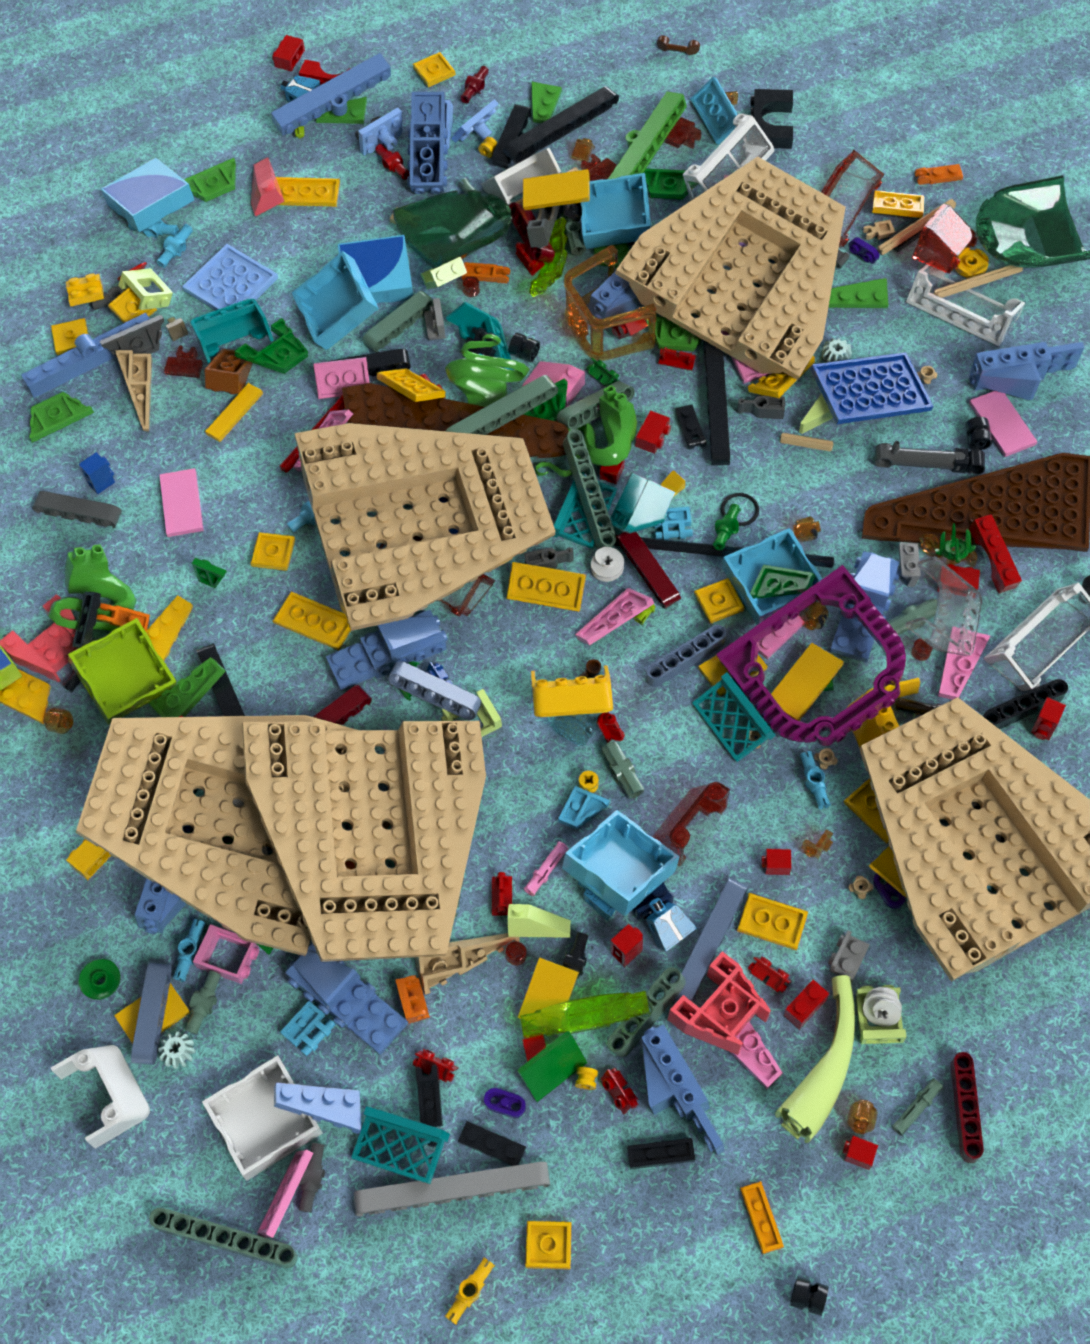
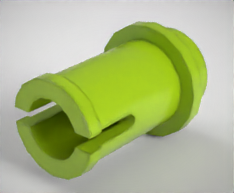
(641, 617)

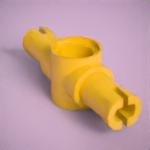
(476, 1280)

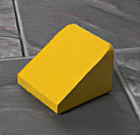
(674, 482)

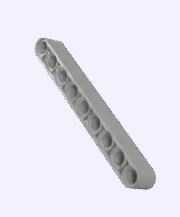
(452, 1187)

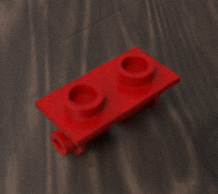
(524, 255)
(677, 359)
(609, 727)
(501, 894)
(777, 977)
(427, 1060)
(623, 1099)

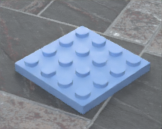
(229, 279)

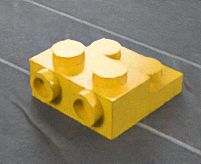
(84, 289)

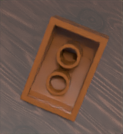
(227, 372)

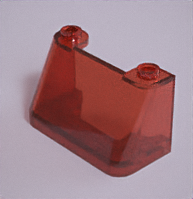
(944, 240)
(704, 798)

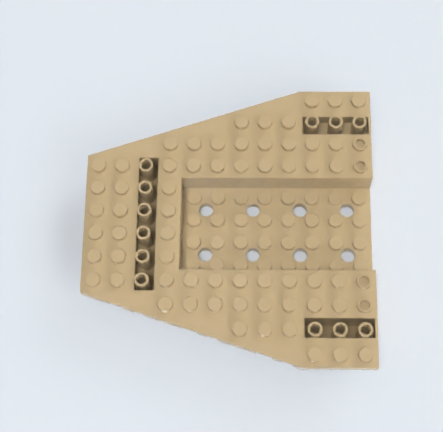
(776, 221)
(380, 469)
(935, 773)
(147, 796)
(431, 802)

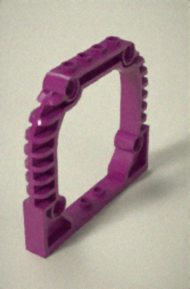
(834, 590)

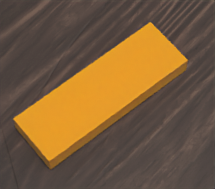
(761, 1217)

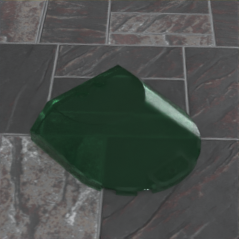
(452, 225)
(1030, 225)

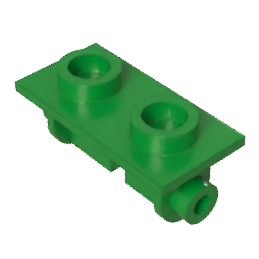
(599, 368)

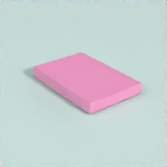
(335, 375)

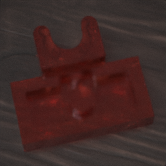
(683, 133)
(597, 168)
(184, 364)

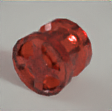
(471, 286)
(919, 653)
(516, 948)

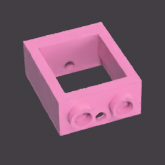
(208, 946)

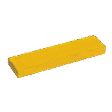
(234, 412)

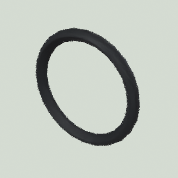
(743, 495)

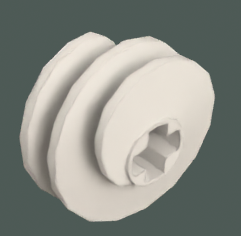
(609, 572)
(882, 1006)

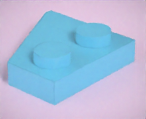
(581, 808)

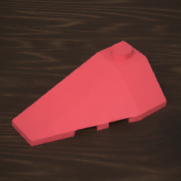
(265, 188)

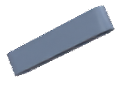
(689, 648)
(434, 690)
(151, 1013)

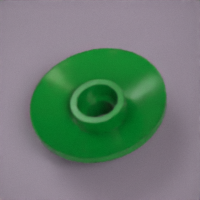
(93, 972)

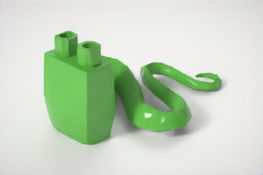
(481, 375)
(619, 428)
(90, 573)

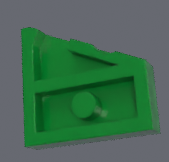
(208, 573)

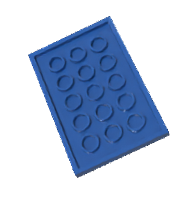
(871, 388)

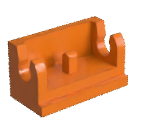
(412, 999)

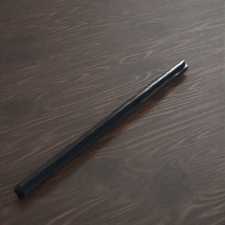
(708, 549)

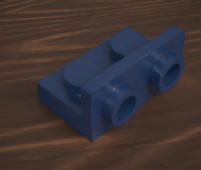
(644, 910)

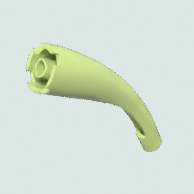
(817, 1093)

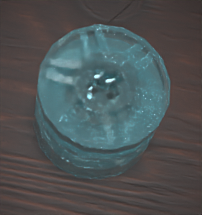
(576, 727)

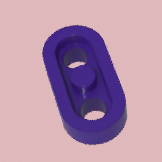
(864, 250)
(887, 891)
(506, 1100)

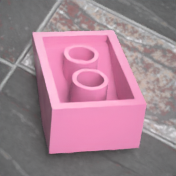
(557, 372)

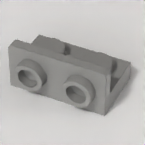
(434, 321)
(908, 563)
(848, 956)

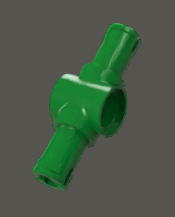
(726, 526)

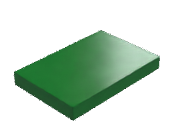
(552, 1066)

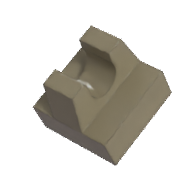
(176, 328)

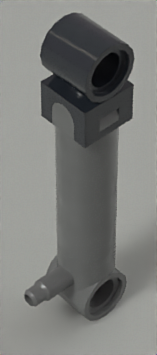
(958, 461)

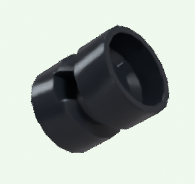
(524, 347)
(978, 433)
(809, 1296)

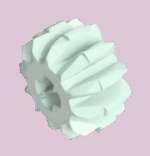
(836, 350)
(184, 1048)

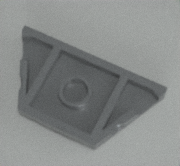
(140, 338)

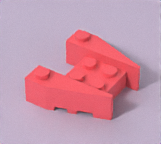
(47, 651)
(726, 1009)

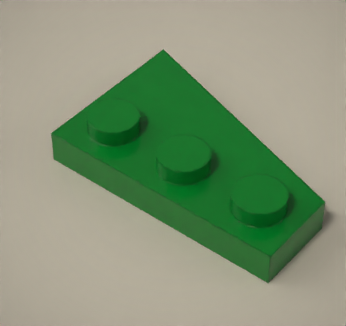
(780, 581)

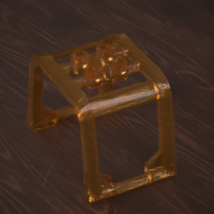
(579, 316)

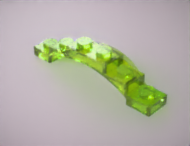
(553, 270)
(585, 1014)

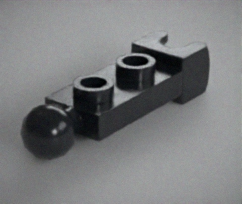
(429, 1098)

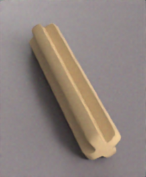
(808, 442)

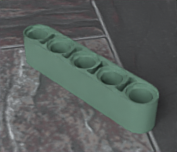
(397, 321)
(589, 407)
(657, 1007)

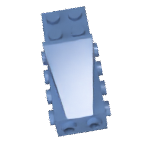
(427, 143)
(613, 298)
(1021, 368)
(876, 578)
(393, 642)
(157, 905)
(346, 998)
(673, 1083)

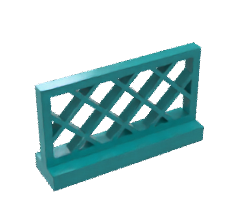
(568, 508)
(742, 703)
(406, 1126)

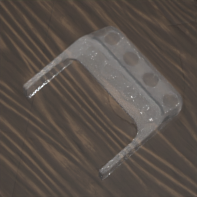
(955, 614)

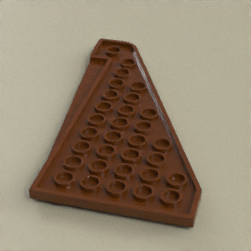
(387, 407)
(1032, 504)

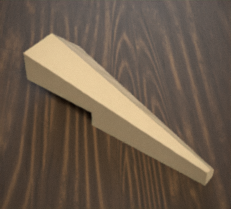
(138, 377)
(459, 959)

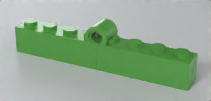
(647, 141)

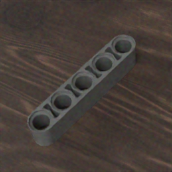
(77, 508)

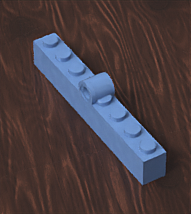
(331, 95)
(74, 362)

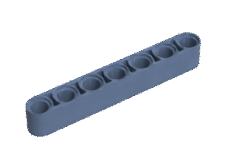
(711, 938)

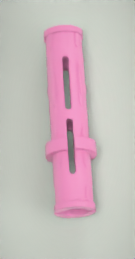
(541, 875)

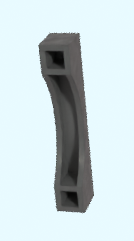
(541, 229)

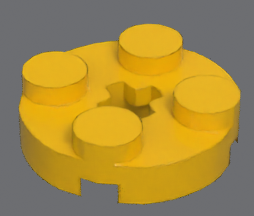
(980, 263)

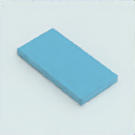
(715, 110)

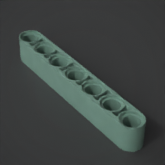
(507, 408)
(590, 482)
(215, 1230)

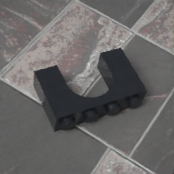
(770, 101)

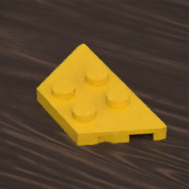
(27, 696)

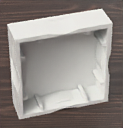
(252, 1126)

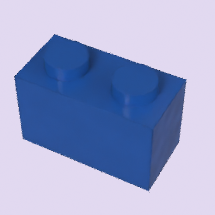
(97, 472)

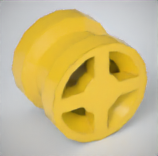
(487, 147)
(590, 786)
(586, 1078)

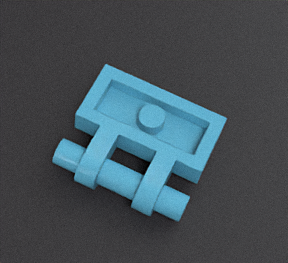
(676, 517)
(303, 1023)

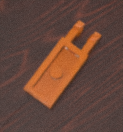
(939, 174)
(487, 272)
(122, 616)

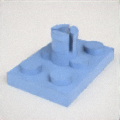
(477, 124)
(381, 131)

